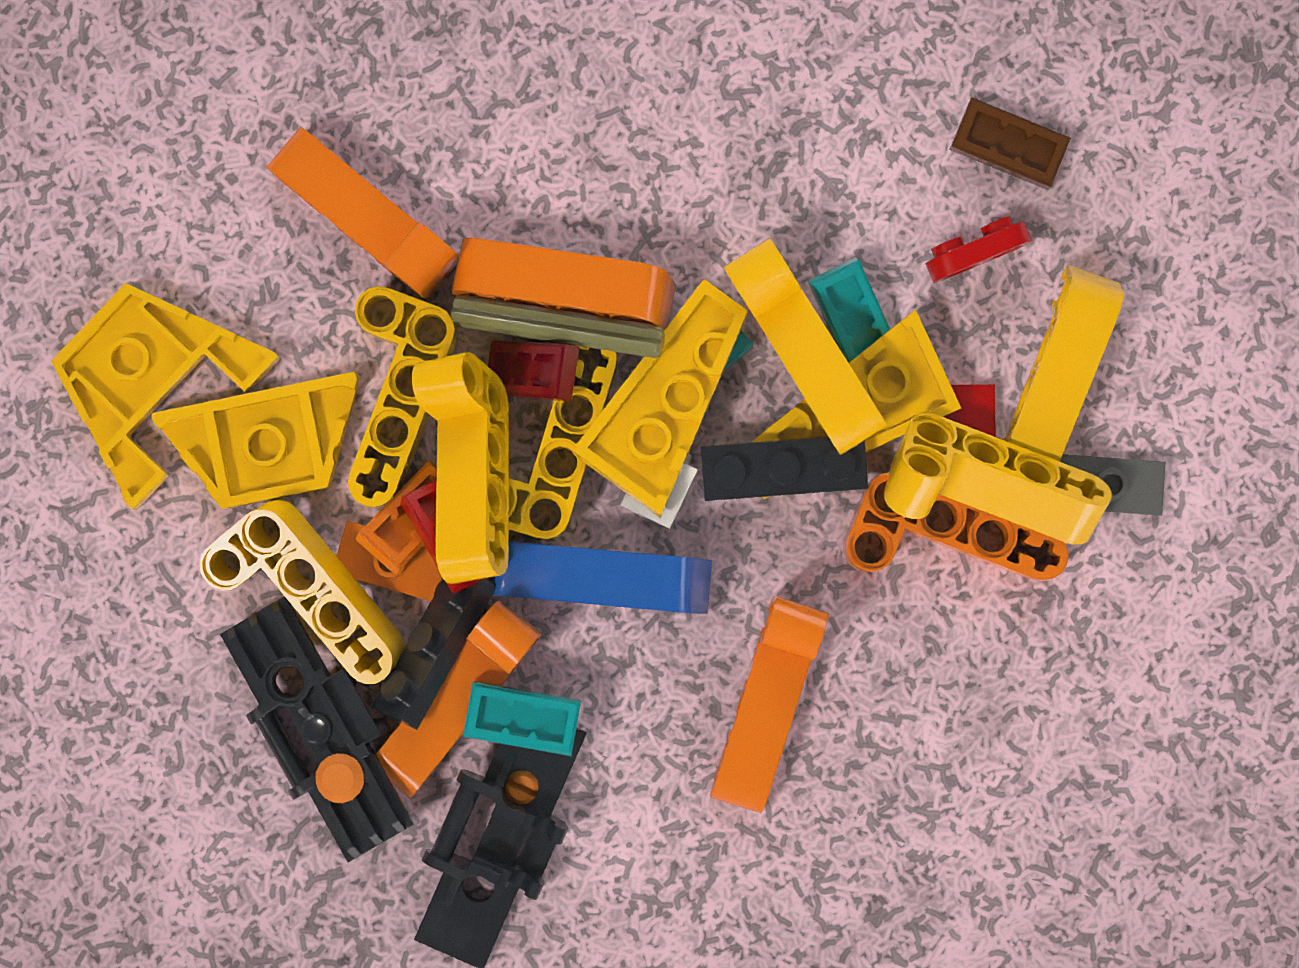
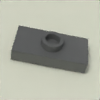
(1134, 484)

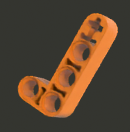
(364, 213)
(564, 281)
(958, 537)
(487, 657)
(768, 703)

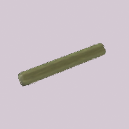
(558, 326)

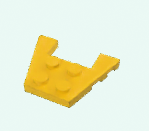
(130, 364)

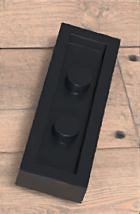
(781, 468)
(431, 652)

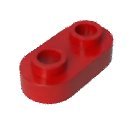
(997, 240)

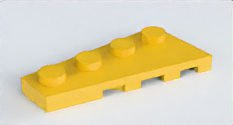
(900, 378)
(659, 408)

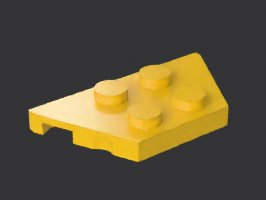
(264, 440)

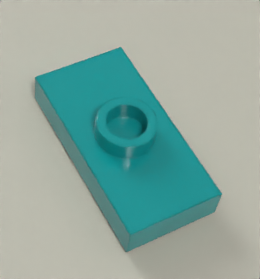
(849, 307)
(522, 718)

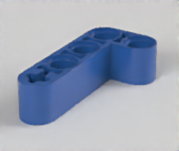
(606, 578)

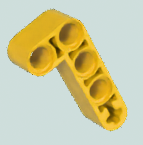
(805, 346)
(1066, 362)
(391, 401)
(559, 436)
(470, 464)
(992, 477)
(308, 597)

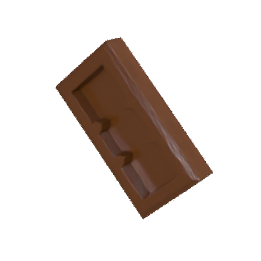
(1010, 143)

